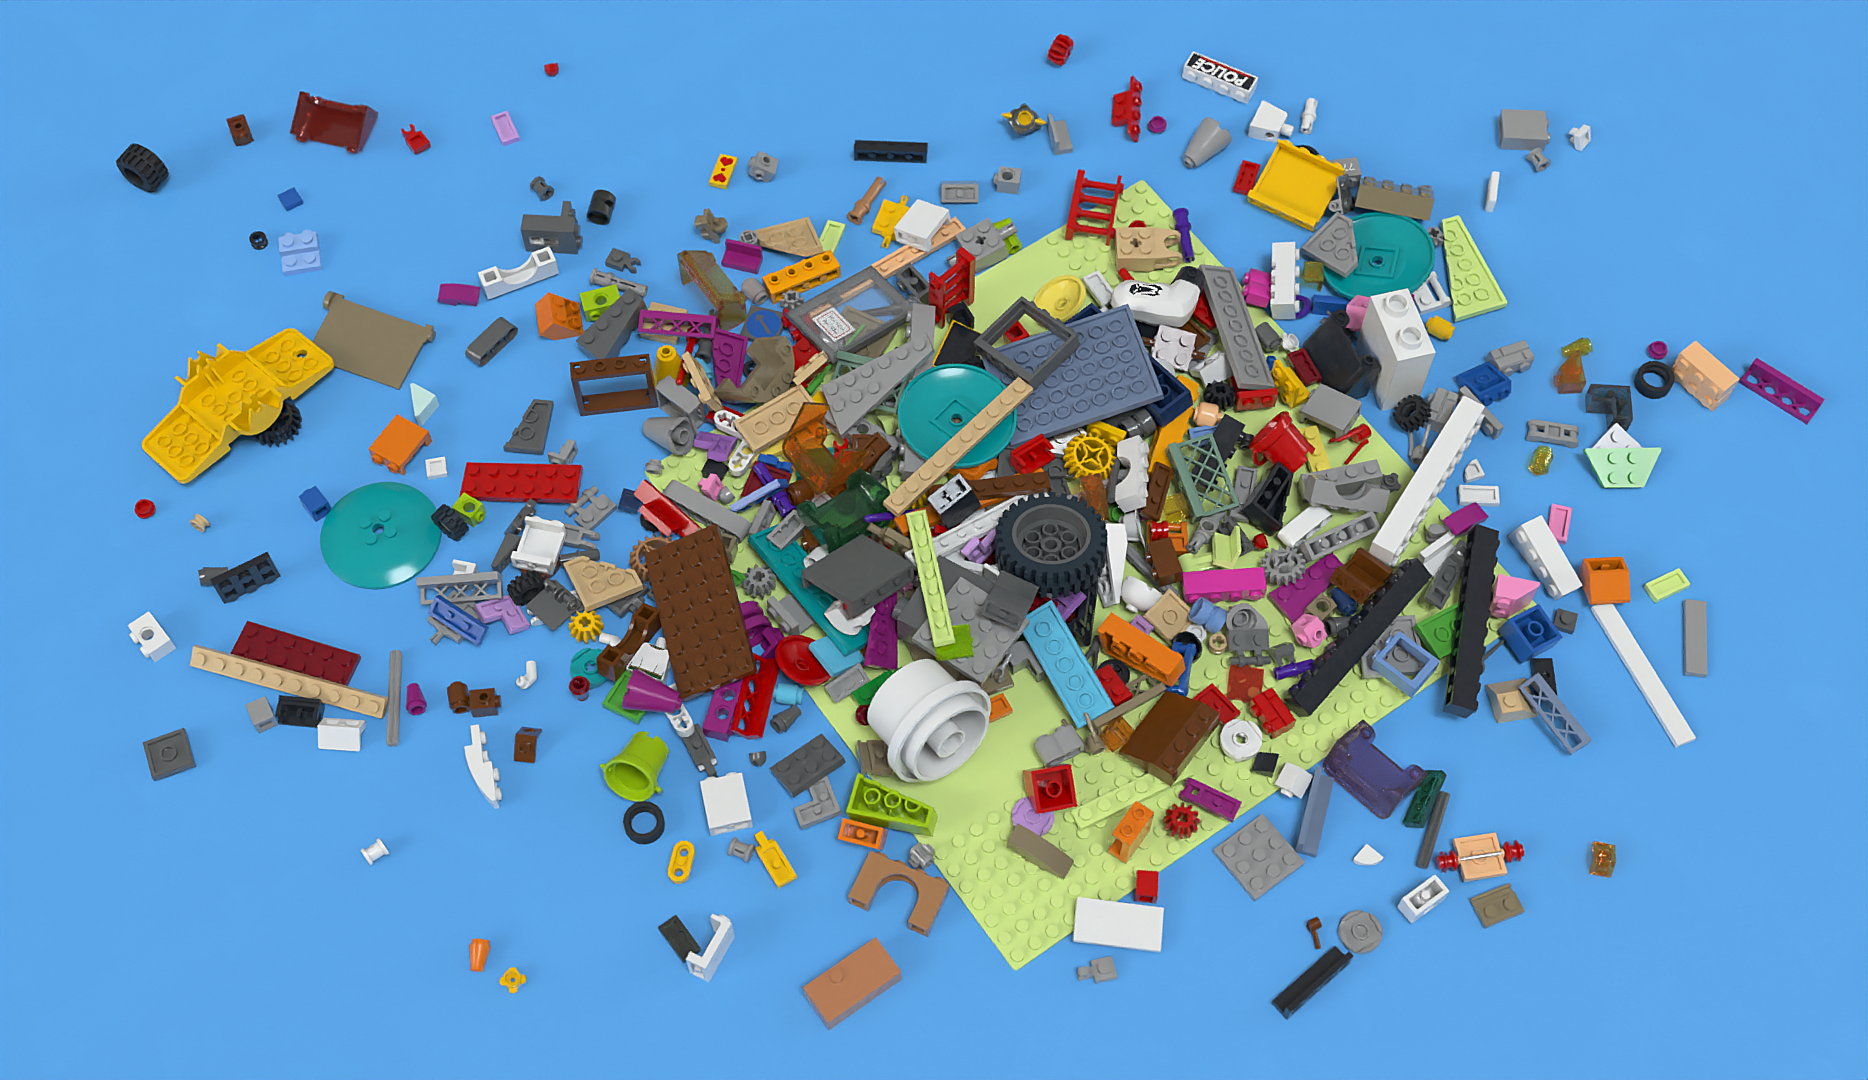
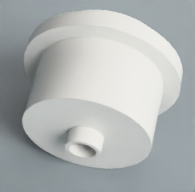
(929, 720)

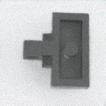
(628, 603)

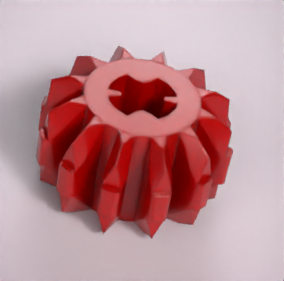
(1060, 49)
(1184, 814)

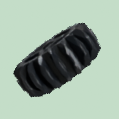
(283, 428)

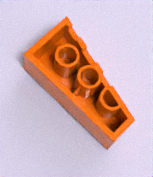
(1140, 650)

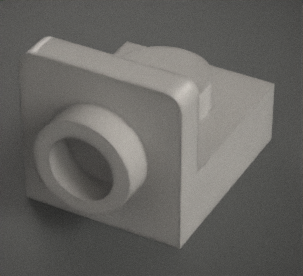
(566, 454)

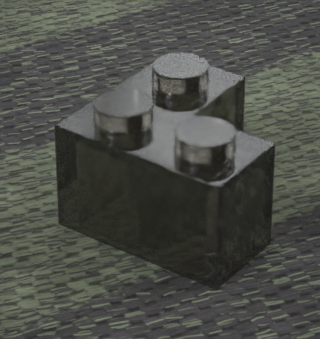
(1612, 401)

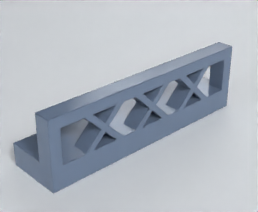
(1558, 710)
(1314, 813)

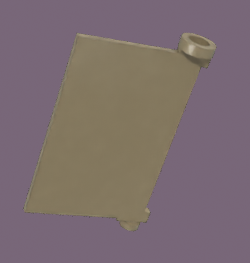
(370, 341)

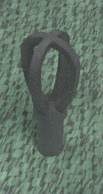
(1094, 650)

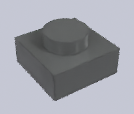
(1565, 621)

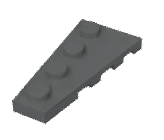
(1054, 469)

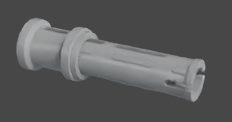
(608, 279)

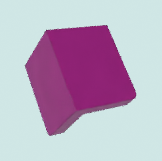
(773, 637)

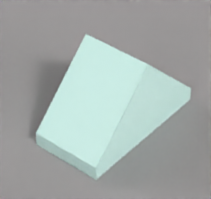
(423, 402)

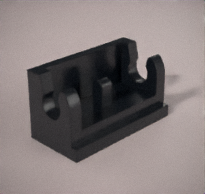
(299, 711)

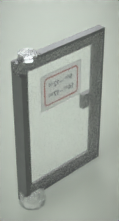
(851, 313)

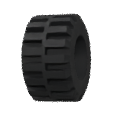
(142, 167)

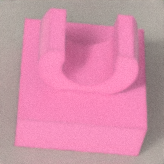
(711, 486)

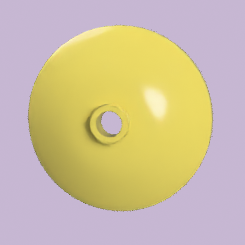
(1062, 297)

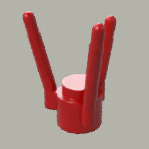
(1358, 434)

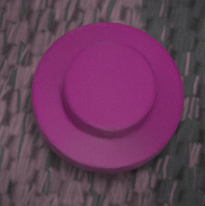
(1157, 124)
(1658, 350)

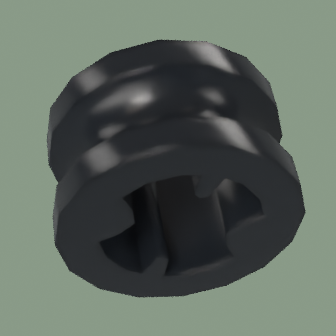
(260, 244)

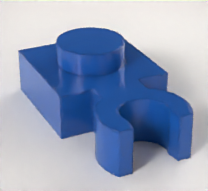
(773, 461)

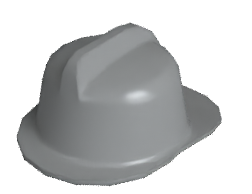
(1244, 618)

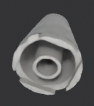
(1206, 143)
(672, 433)

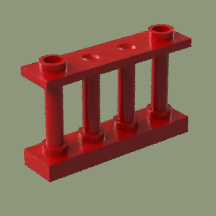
(1080, 197)
(963, 289)

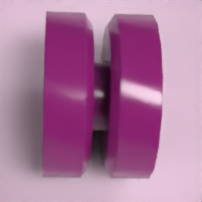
(754, 621)

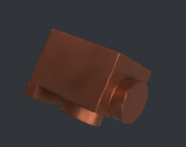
(240, 130)

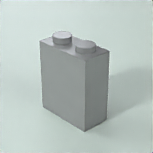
(1523, 129)

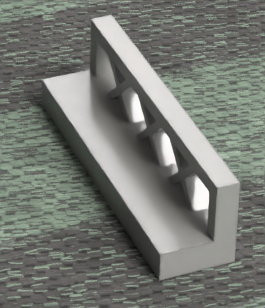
(458, 580)

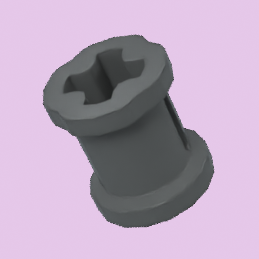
(539, 185)

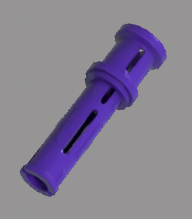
(1183, 226)
(779, 499)

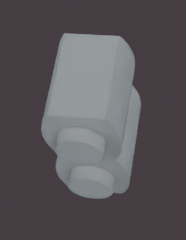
(1059, 746)

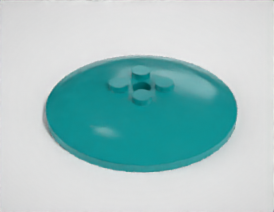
(1396, 241)
(949, 393)
(384, 558)

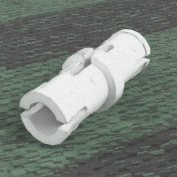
(1309, 116)

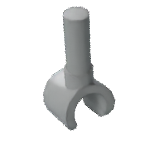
(1000, 669)

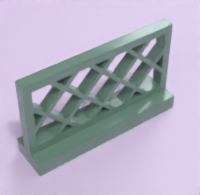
(854, 361)
(1185, 481)

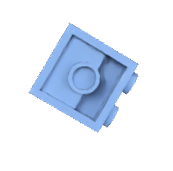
(300, 252)

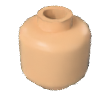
(1206, 414)

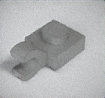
(1101, 970)

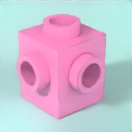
(1309, 631)

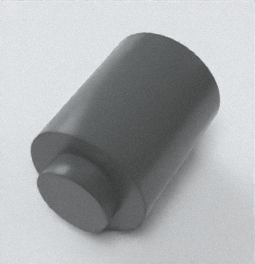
(1268, 337)

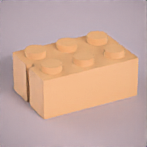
(1704, 376)

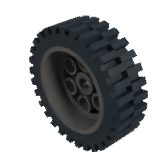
(1052, 543)

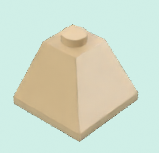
(1509, 702)

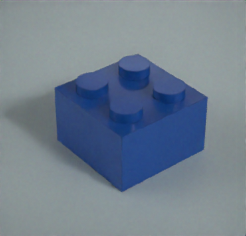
(1530, 633)

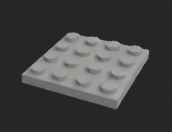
(990, 637)

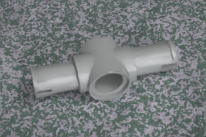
(1205, 532)

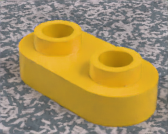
(681, 863)

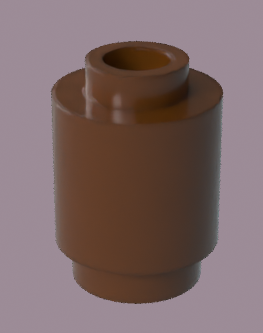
(458, 697)

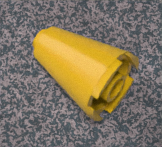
(668, 363)

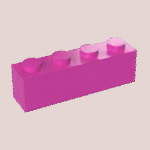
(1224, 585)

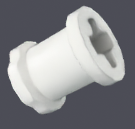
(374, 851)

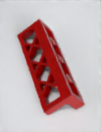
(759, 699)

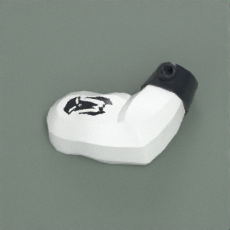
(1162, 302)

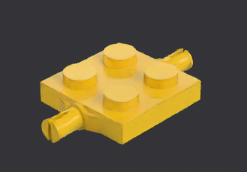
(888, 217)

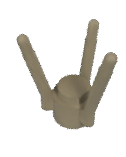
(1094, 742)

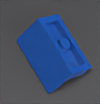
(1323, 303)

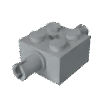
(984, 243)

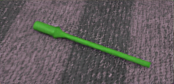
(818, 380)

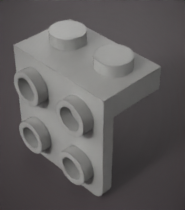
(790, 614)

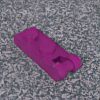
(1210, 799)

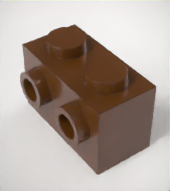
(1164, 562)

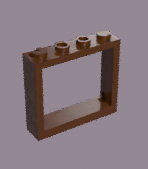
(614, 401)

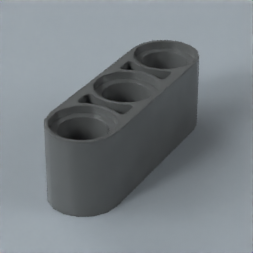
(491, 341)

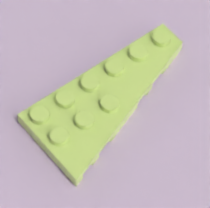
(1470, 280)

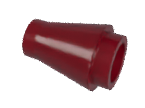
(580, 687)

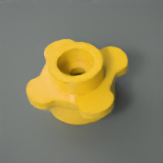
(510, 974)

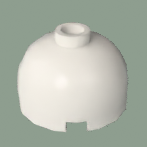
(1138, 595)

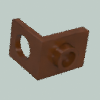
(526, 744)

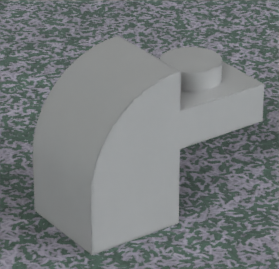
(1024, 657)

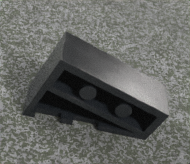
(1269, 498)

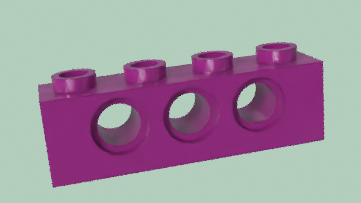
(720, 728)

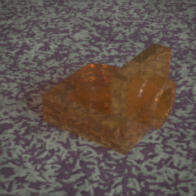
(1602, 859)

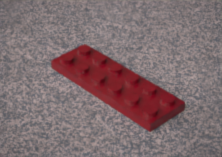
(296, 653)

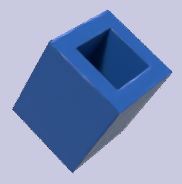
(315, 503)

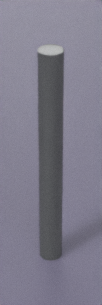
(1113, 478)

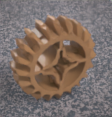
(642, 548)

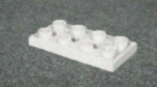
(1118, 924)

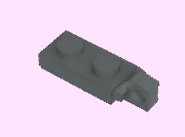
(701, 751)

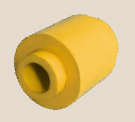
(1440, 328)

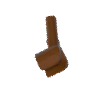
(1313, 925)

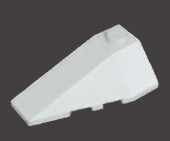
(1112, 574)

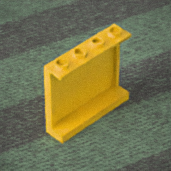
(1296, 185)

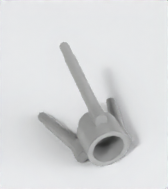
(1419, 453)

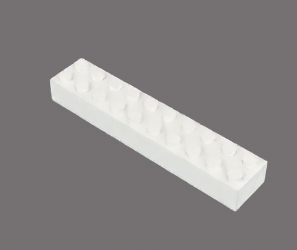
(1427, 482)

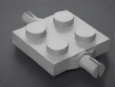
(443, 630)

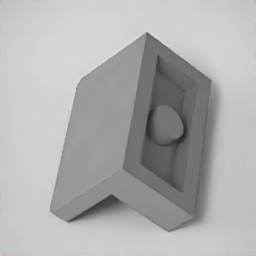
(1059, 136)
(959, 191)

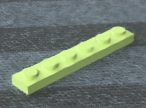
(1122, 799)

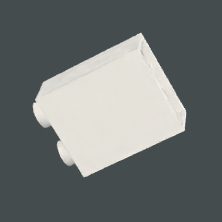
(1399, 343)

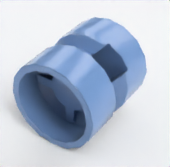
(1210, 616)

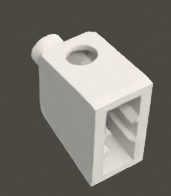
(1269, 123)

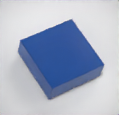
(290, 199)

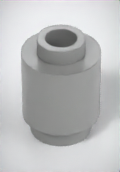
(754, 291)

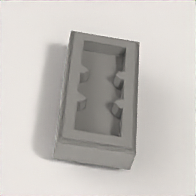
(846, 682)

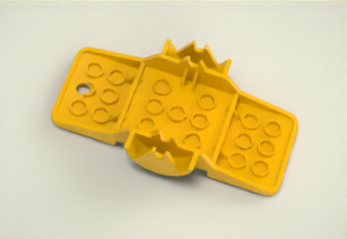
(231, 398)

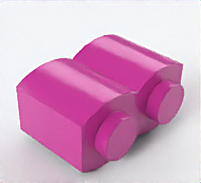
(1257, 287)

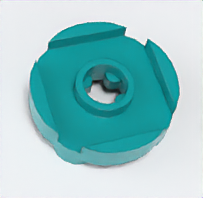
(579, 666)

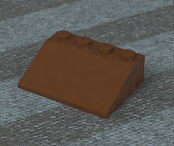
(1170, 736)

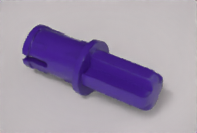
(1292, 669)

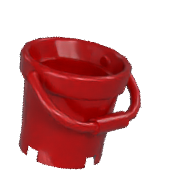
(1281, 442)

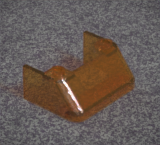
(715, 285)
(811, 457)

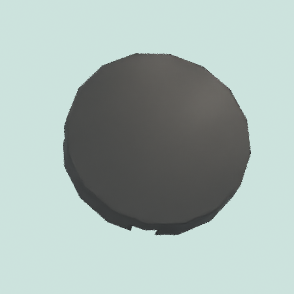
(884, 465)

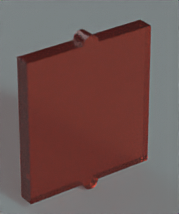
(1244, 683)

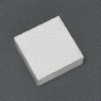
(436, 468)

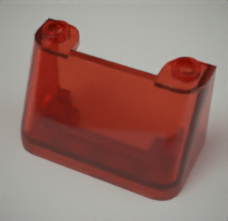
(332, 122)

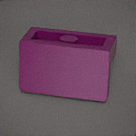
(742, 256)

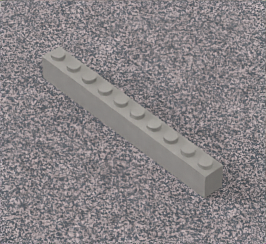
(921, 321)

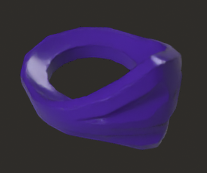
(1307, 306)

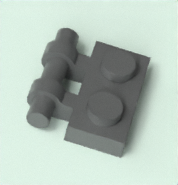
(1248, 640)

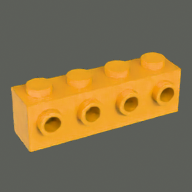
(802, 276)

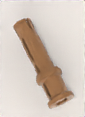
(863, 205)

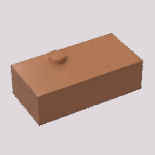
(852, 983)

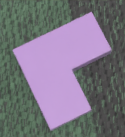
(978, 551)
(503, 609)

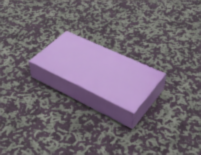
(505, 128)

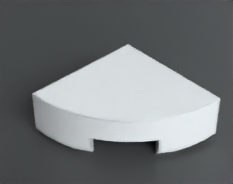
(1473, 472)
(1367, 857)

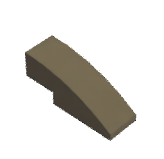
(1039, 851)

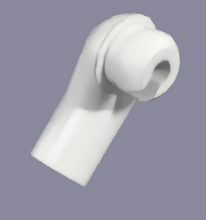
(609, 639)

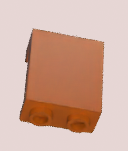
(398, 444)
(1131, 831)

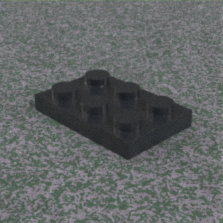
(245, 578)

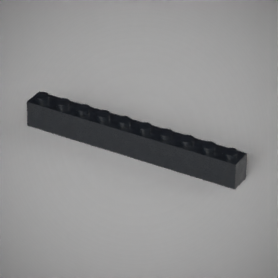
(1471, 622)
(1357, 637)

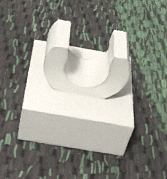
(1580, 137)

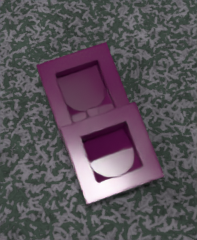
(452, 293)
(1465, 518)

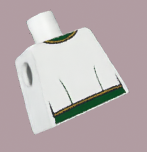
(652, 660)

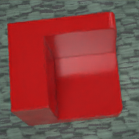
(1146, 886)

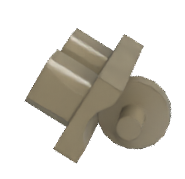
(710, 225)

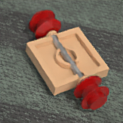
(1480, 857)

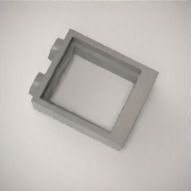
(679, 401)

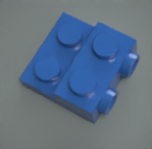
(1485, 383)

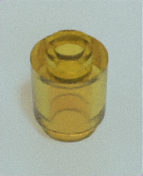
(1541, 460)

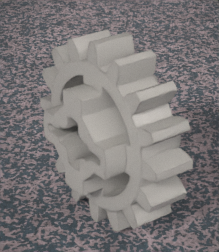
(1283, 565)

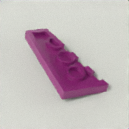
(728, 357)

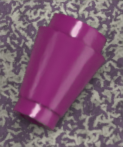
(415, 700)

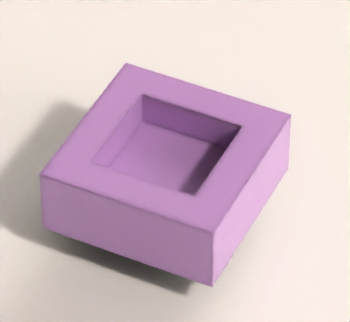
(1143, 625)

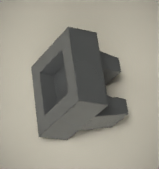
(1279, 651)

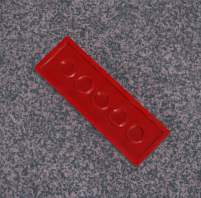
(522, 481)

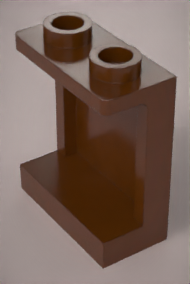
(1361, 576)

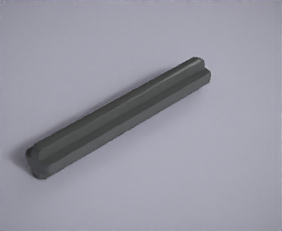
(1433, 830)

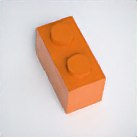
(862, 834)

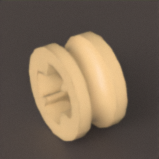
(199, 523)
(1212, 646)

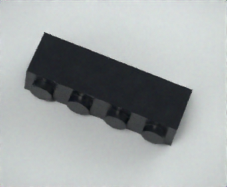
(1225, 436)

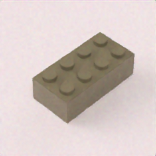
(1394, 198)

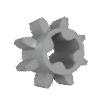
(1436, 235)
(791, 300)
(921, 856)

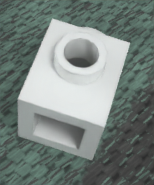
(1293, 780)

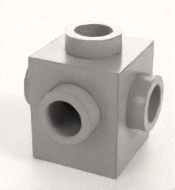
(762, 166)

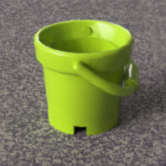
(637, 768)

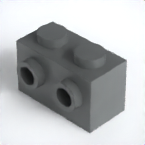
(913, 283)

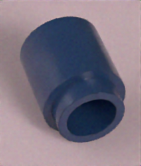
(1345, 604)

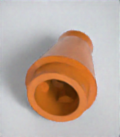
(478, 952)

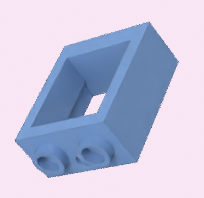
(1393, 675)

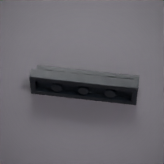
(890, 151)
(1311, 982)

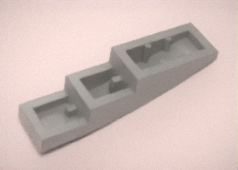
(792, 526)

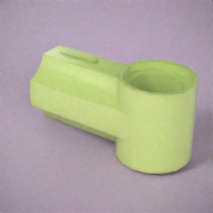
(1197, 563)

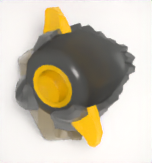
(1023, 120)

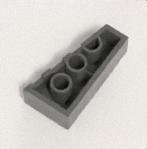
(612, 328)

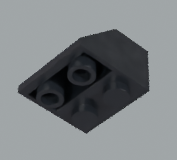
(953, 501)

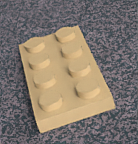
(772, 420)

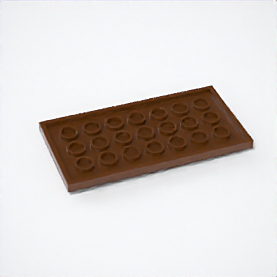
(700, 613)

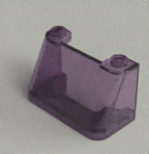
(1370, 773)

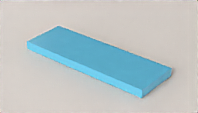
(1066, 665)

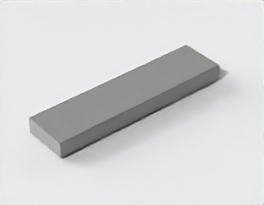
(1695, 638)

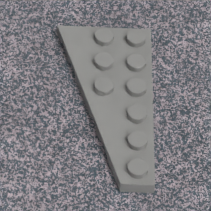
(870, 384)

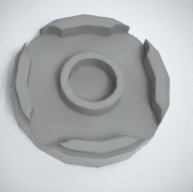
(1360, 932)

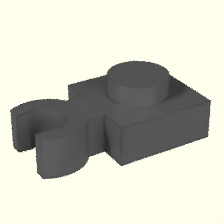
(620, 260)

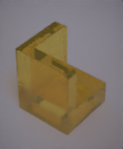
(1313, 273)
(1176, 508)

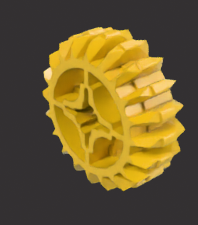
(1087, 448)

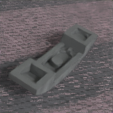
(1446, 576)

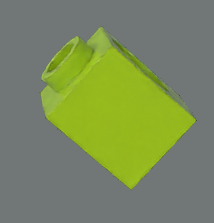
(468, 503)

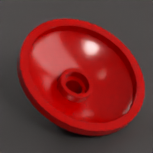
(799, 662)

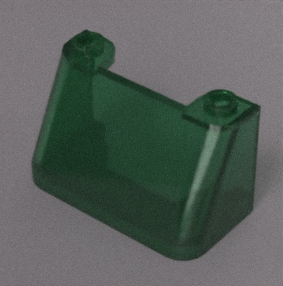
(843, 515)

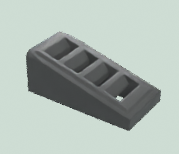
(505, 551)

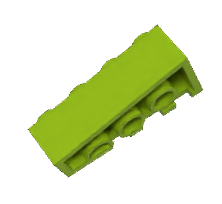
(889, 808)

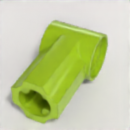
(1012, 242)

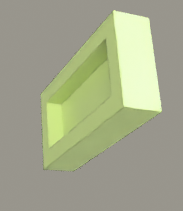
(832, 235)
(1666, 585)

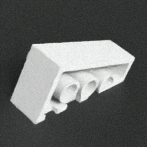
(1284, 280)

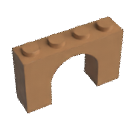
(881, 870)

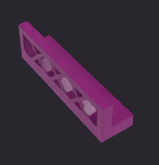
(678, 320)
(1784, 388)

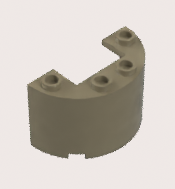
(770, 376)

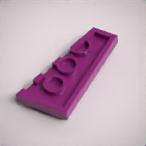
(1296, 597)
(883, 636)

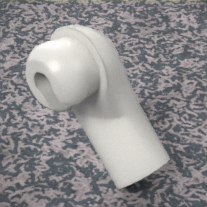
(530, 677)

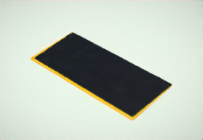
(956, 345)

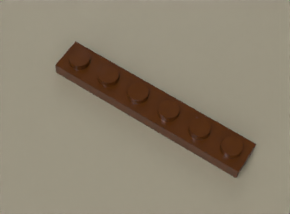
(1007, 486)

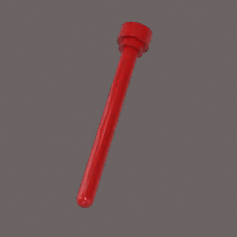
(689, 347)

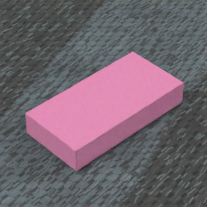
(1559, 522)

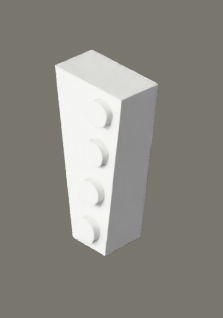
(1545, 557)

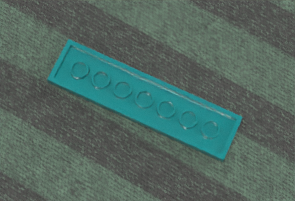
(788, 567)

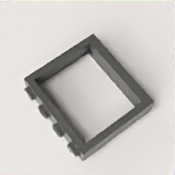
(1022, 306)

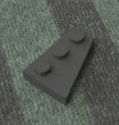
(533, 429)

